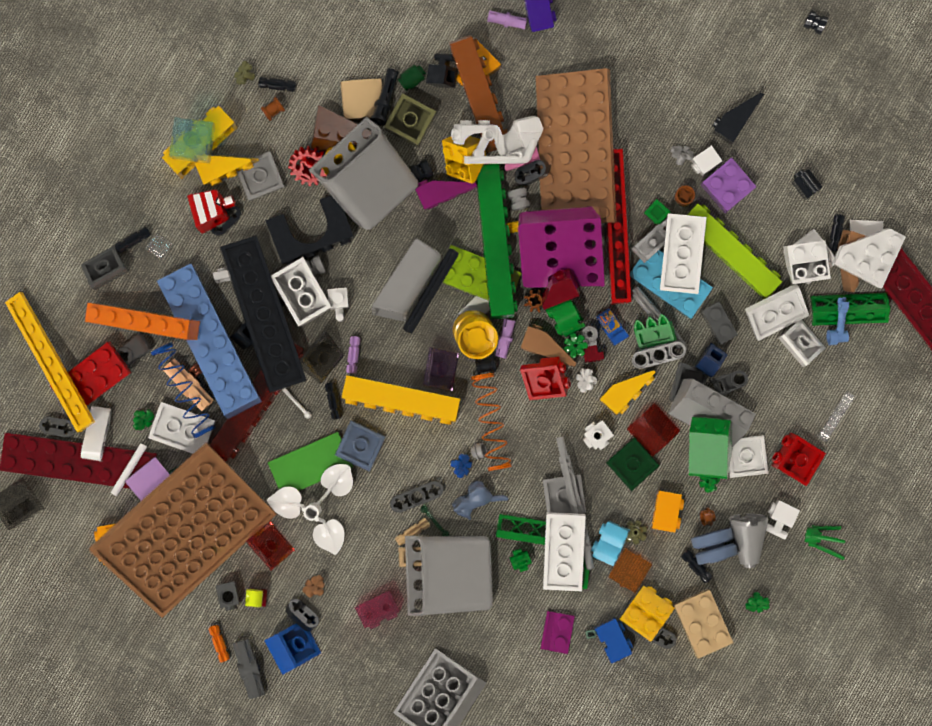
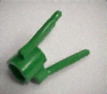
(814, 536)

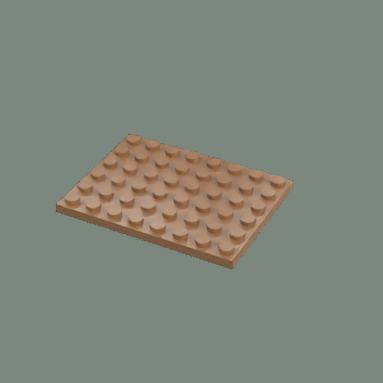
(183, 530)

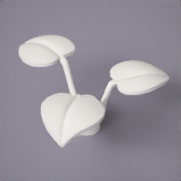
(288, 502)

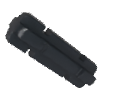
(277, 84)
(836, 232)
(132, 240)
(333, 401)
(699, 570)

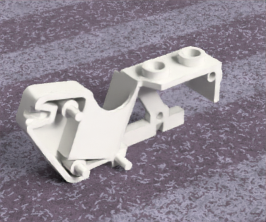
(513, 147)

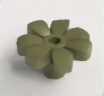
(244, 73)
(639, 535)

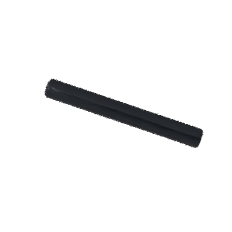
(430, 290)

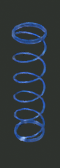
(162, 349)

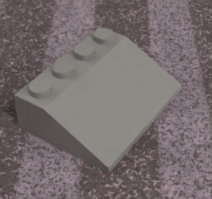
(440, 693)

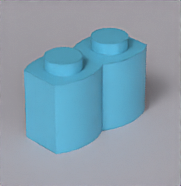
(611, 542)

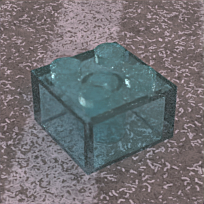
(192, 140)

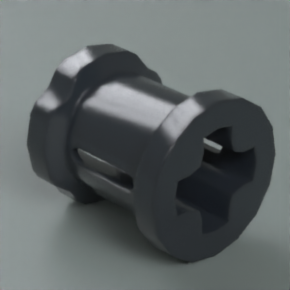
(485, 365)

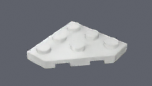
(870, 256)

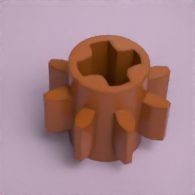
(532, 296)

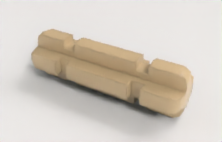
(413, 531)

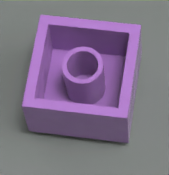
(728, 185)

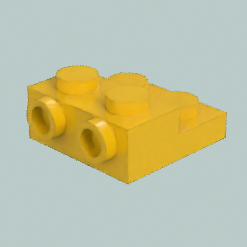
(647, 612)

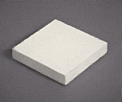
(748, 457)

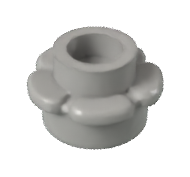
(478, 450)

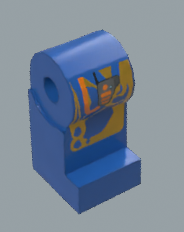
(611, 327)

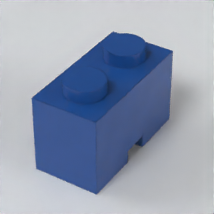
(612, 634)

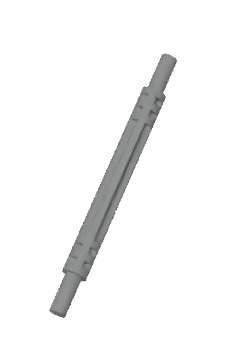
(573, 495)

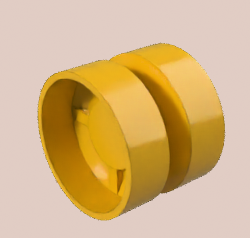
(475, 334)

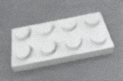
(683, 253)
(564, 551)

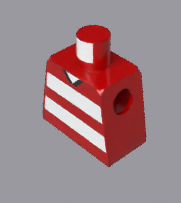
(209, 209)

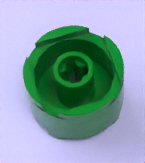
(567, 318)

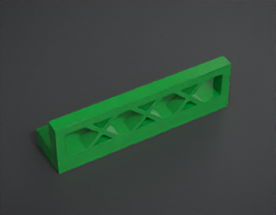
(856, 314)
(520, 536)

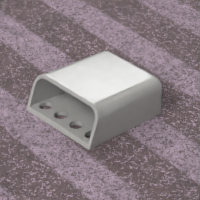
(368, 179)
(407, 282)
(453, 574)

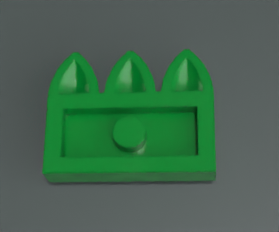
(654, 333)

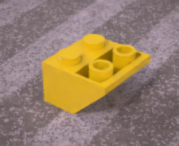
(454, 159)

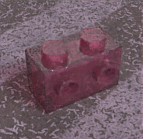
(377, 609)

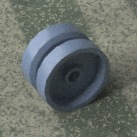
(715, 549)

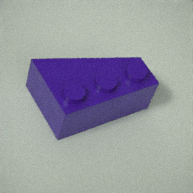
(540, 14)

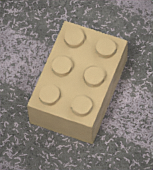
(703, 623)

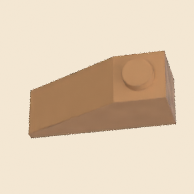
(542, 344)

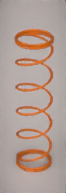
(477, 378)

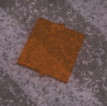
(630, 570)

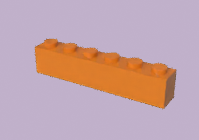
(142, 321)

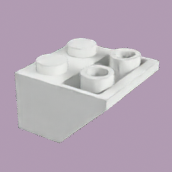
(807, 262)

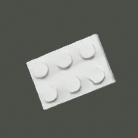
(777, 312)
(176, 431)

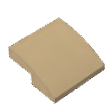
(359, 97)

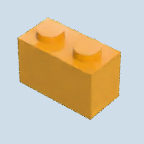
(667, 511)

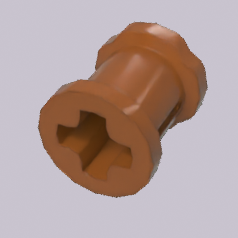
(272, 109)

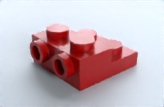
(545, 379)
(797, 458)

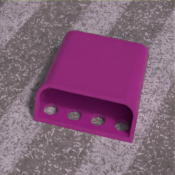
(561, 241)

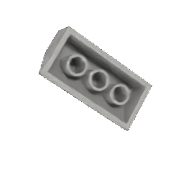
(701, 401)

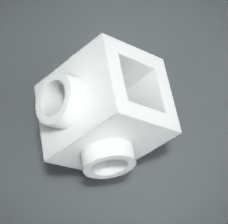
(603, 430)

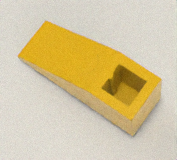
(223, 167)
(621, 393)

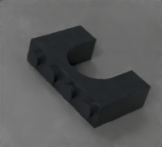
(291, 250)

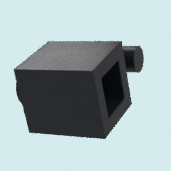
(442, 74)
(806, 183)

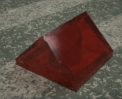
(653, 430)
(270, 546)

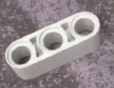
(96, 434)

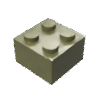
(410, 120)

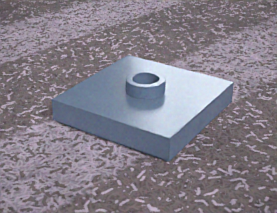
(359, 445)

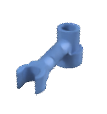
(839, 335)

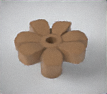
(314, 586)

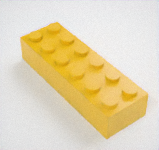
(401, 399)

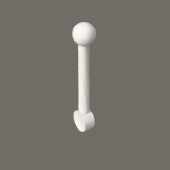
(307, 414)

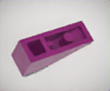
(438, 192)

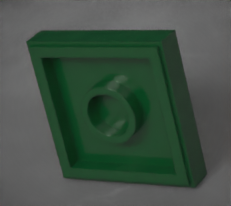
(632, 464)

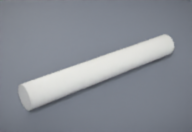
(128, 470)

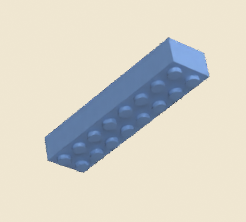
(213, 347)

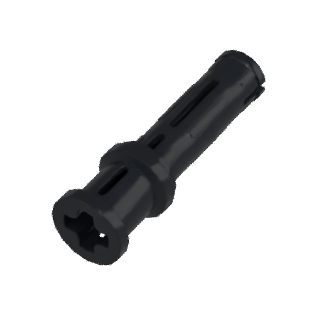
(383, 105)

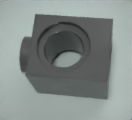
(221, 589)

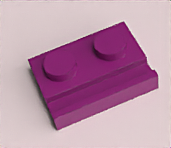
(557, 632)

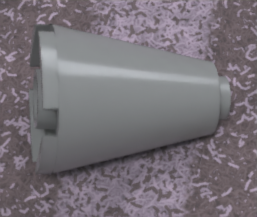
(749, 537)

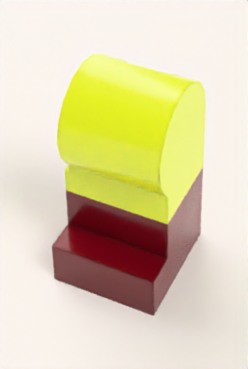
(256, 597)

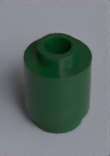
(412, 77)

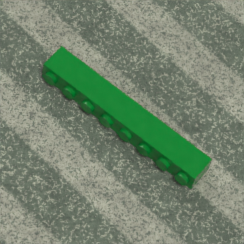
(495, 242)

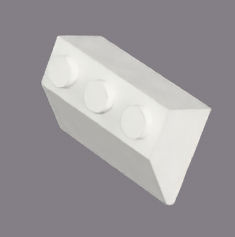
(301, 292)

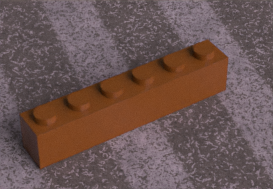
(476, 84)

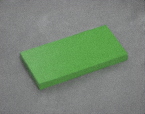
(307, 464)

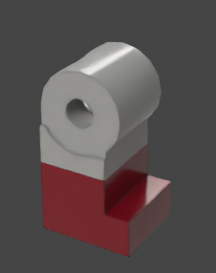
(591, 353)

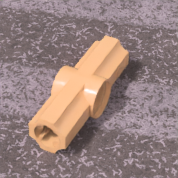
(194, 390)

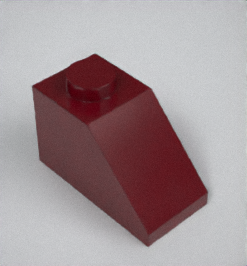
(560, 288)

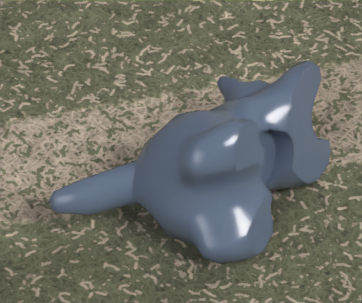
(477, 496)

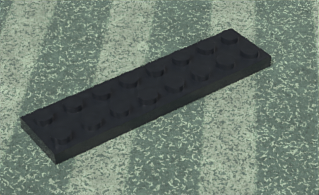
(263, 314)

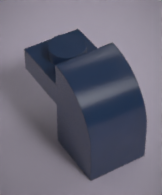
(711, 360)

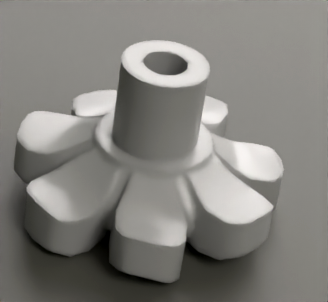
(681, 154)

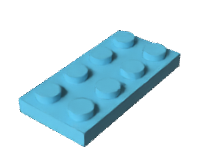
(649, 276)

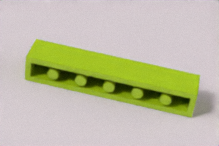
(736, 255)

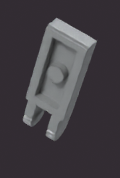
(651, 242)

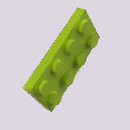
(470, 275)

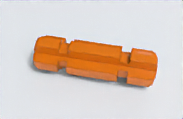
(219, 643)

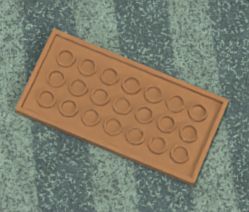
(577, 141)

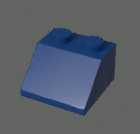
(292, 647)

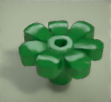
(575, 345)
(142, 419)
(709, 484)
(757, 603)

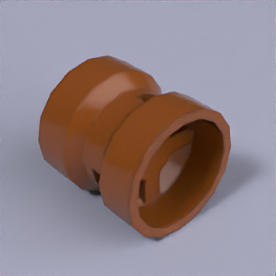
(686, 193)

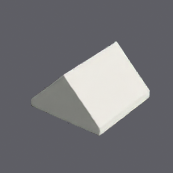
(802, 343)

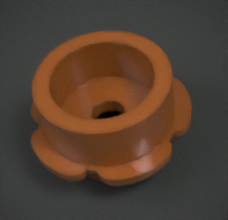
(707, 517)

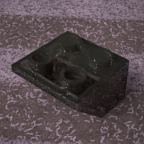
(18, 504)

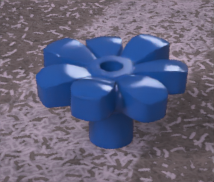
(461, 465)

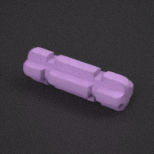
(353, 355)

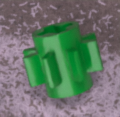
(520, 560)

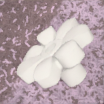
(585, 380)

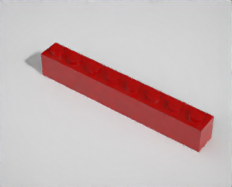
(618, 239)

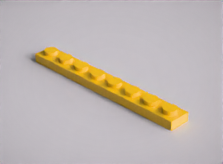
(50, 362)

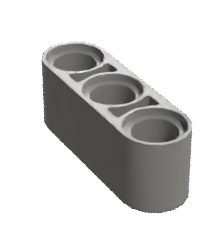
(652, 360)

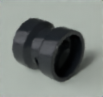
(815, 22)
(427, 172)

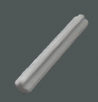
(649, 308)

